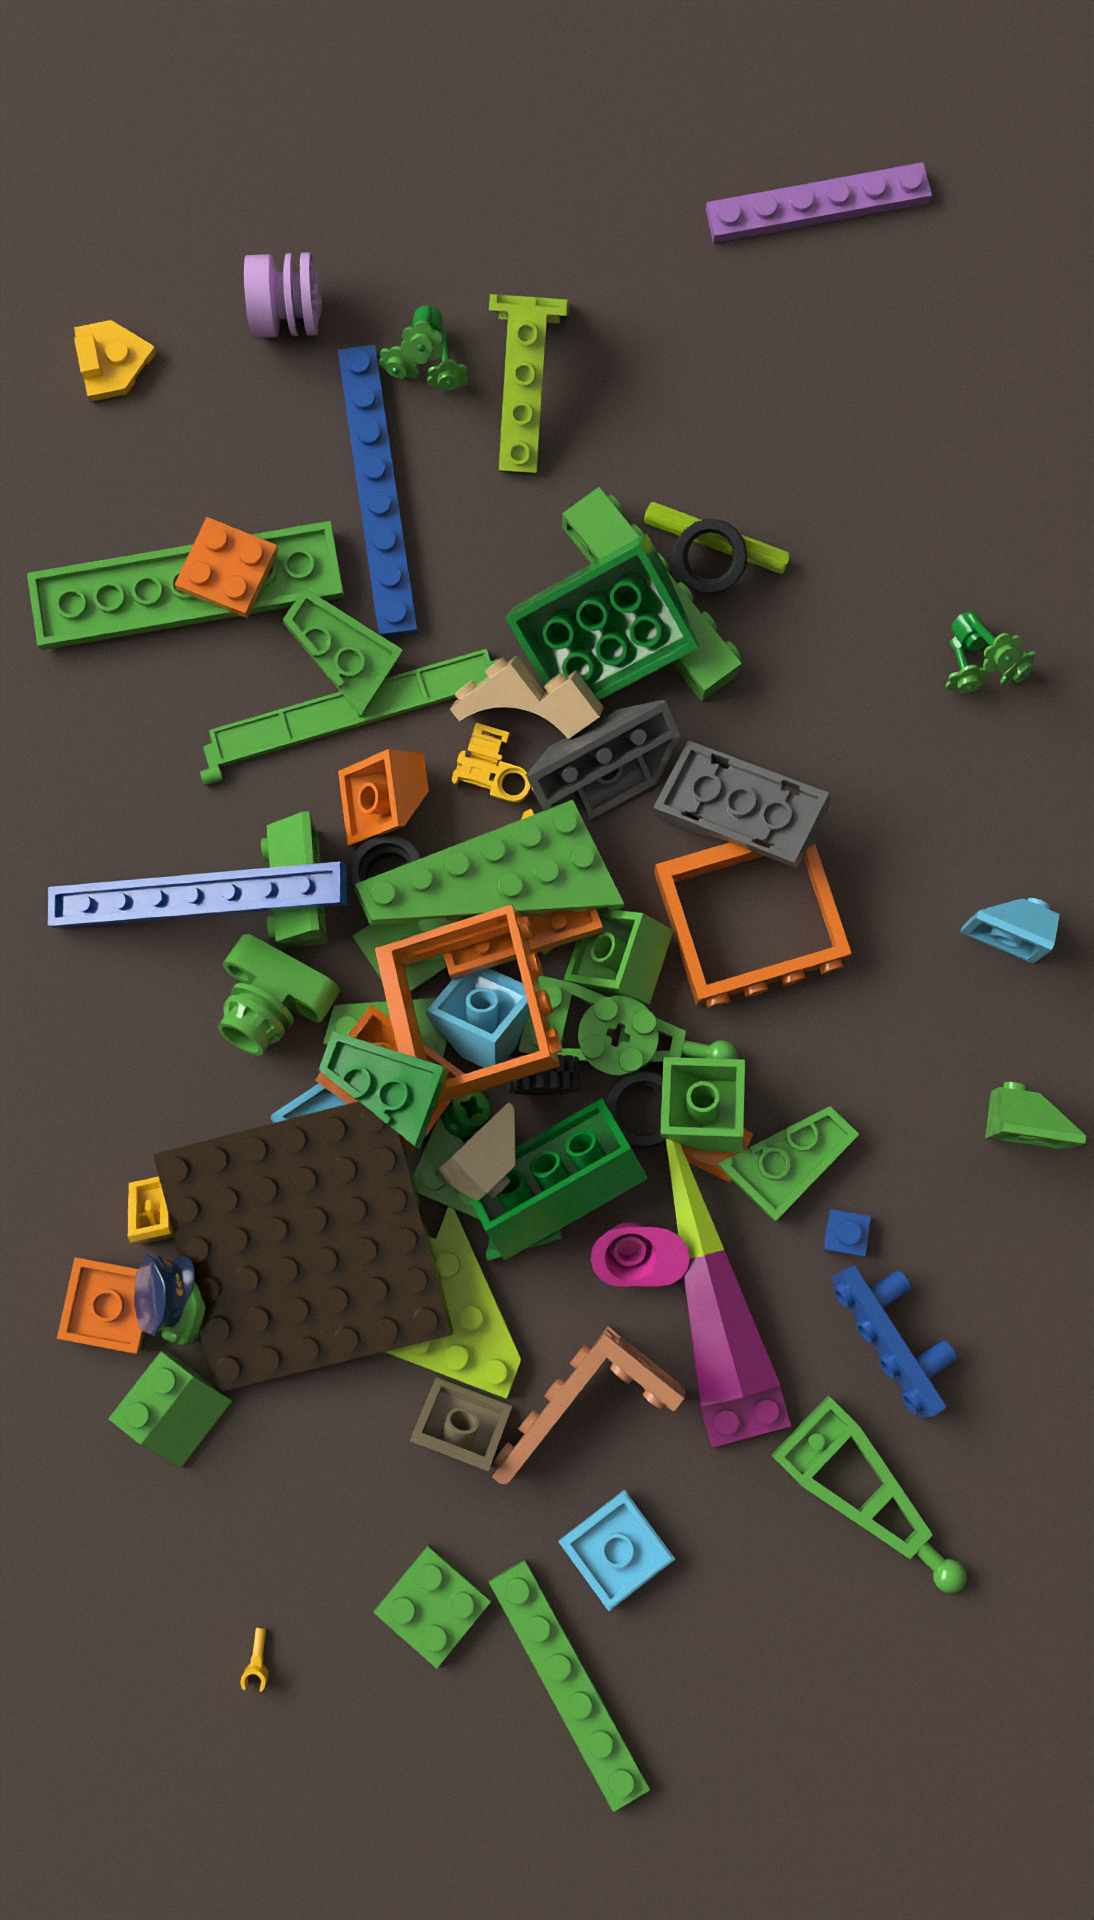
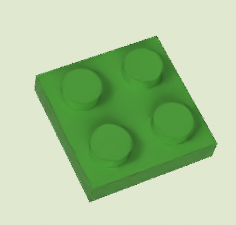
(432, 1606)

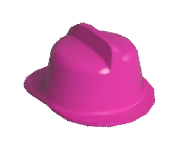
(639, 1256)

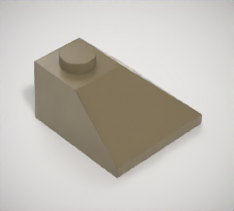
(484, 1159)

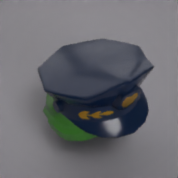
(168, 1299)

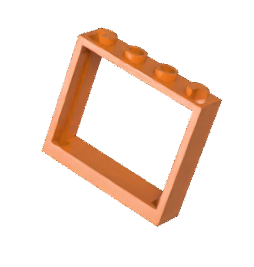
(396, 955)
(756, 981)

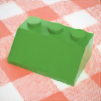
(290, 844)

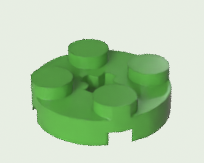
(638, 1024)

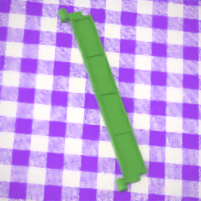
(335, 714)

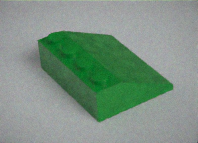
(606, 621)

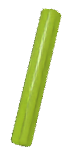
(676, 521)

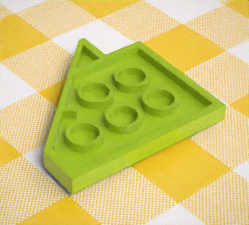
(481, 1345)

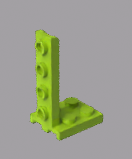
(524, 375)

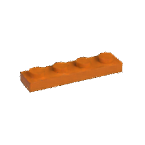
(549, 931)

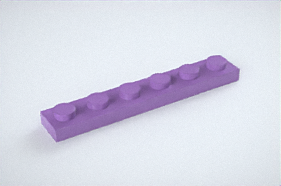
(818, 202)

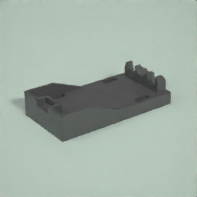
(742, 804)

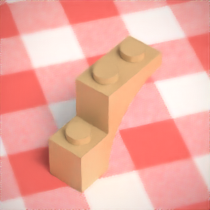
(509, 684)

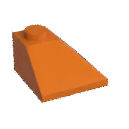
(381, 793)

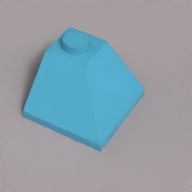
(1016, 927)
(481, 1016)

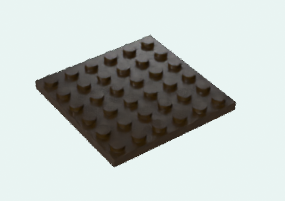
(303, 1244)

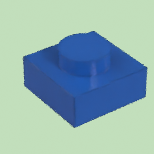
(847, 1233)

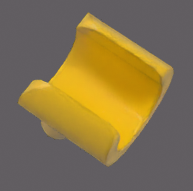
(256, 1666)

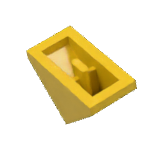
(147, 1212)

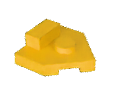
(110, 358)

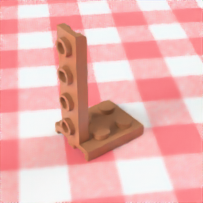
(627, 1364)

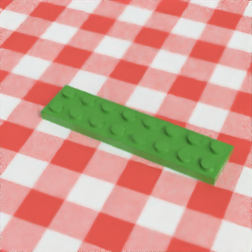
(140, 595)

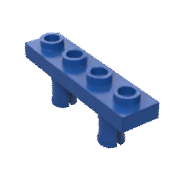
(896, 1358)

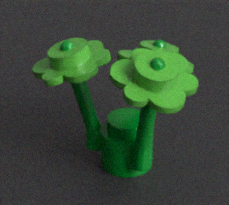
(421, 342)
(1002, 655)

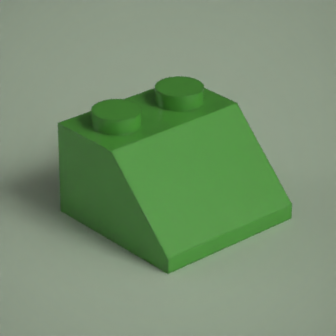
(622, 957)
(703, 1103)
(170, 1409)

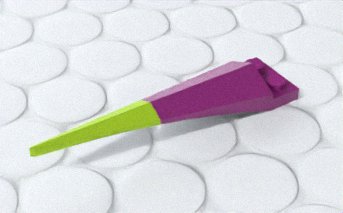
(732, 1367)

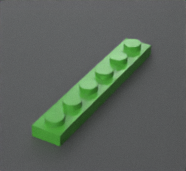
(569, 1685)

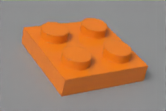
(226, 567)
(101, 1307)

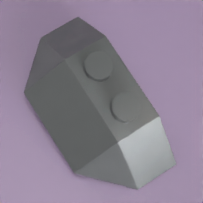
(606, 760)

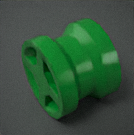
(458, 1121)

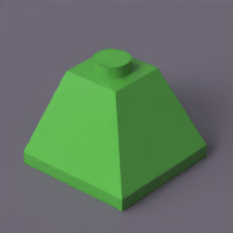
(1029, 1119)

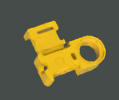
(483, 763)

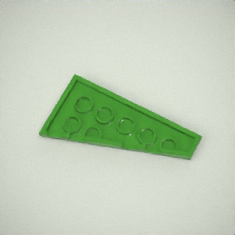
(531, 863)

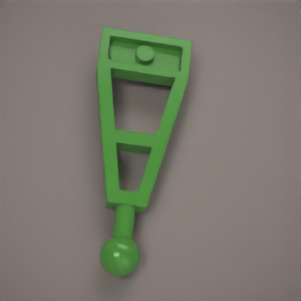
(561, 994)
(817, 1442)

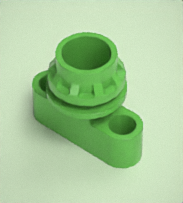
(270, 984)

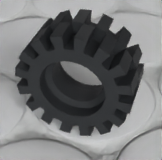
(552, 1081)

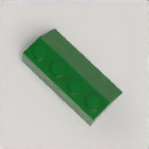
(560, 1179)

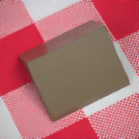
(461, 1424)

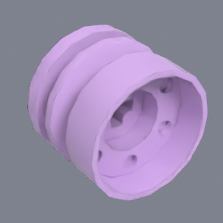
(281, 295)

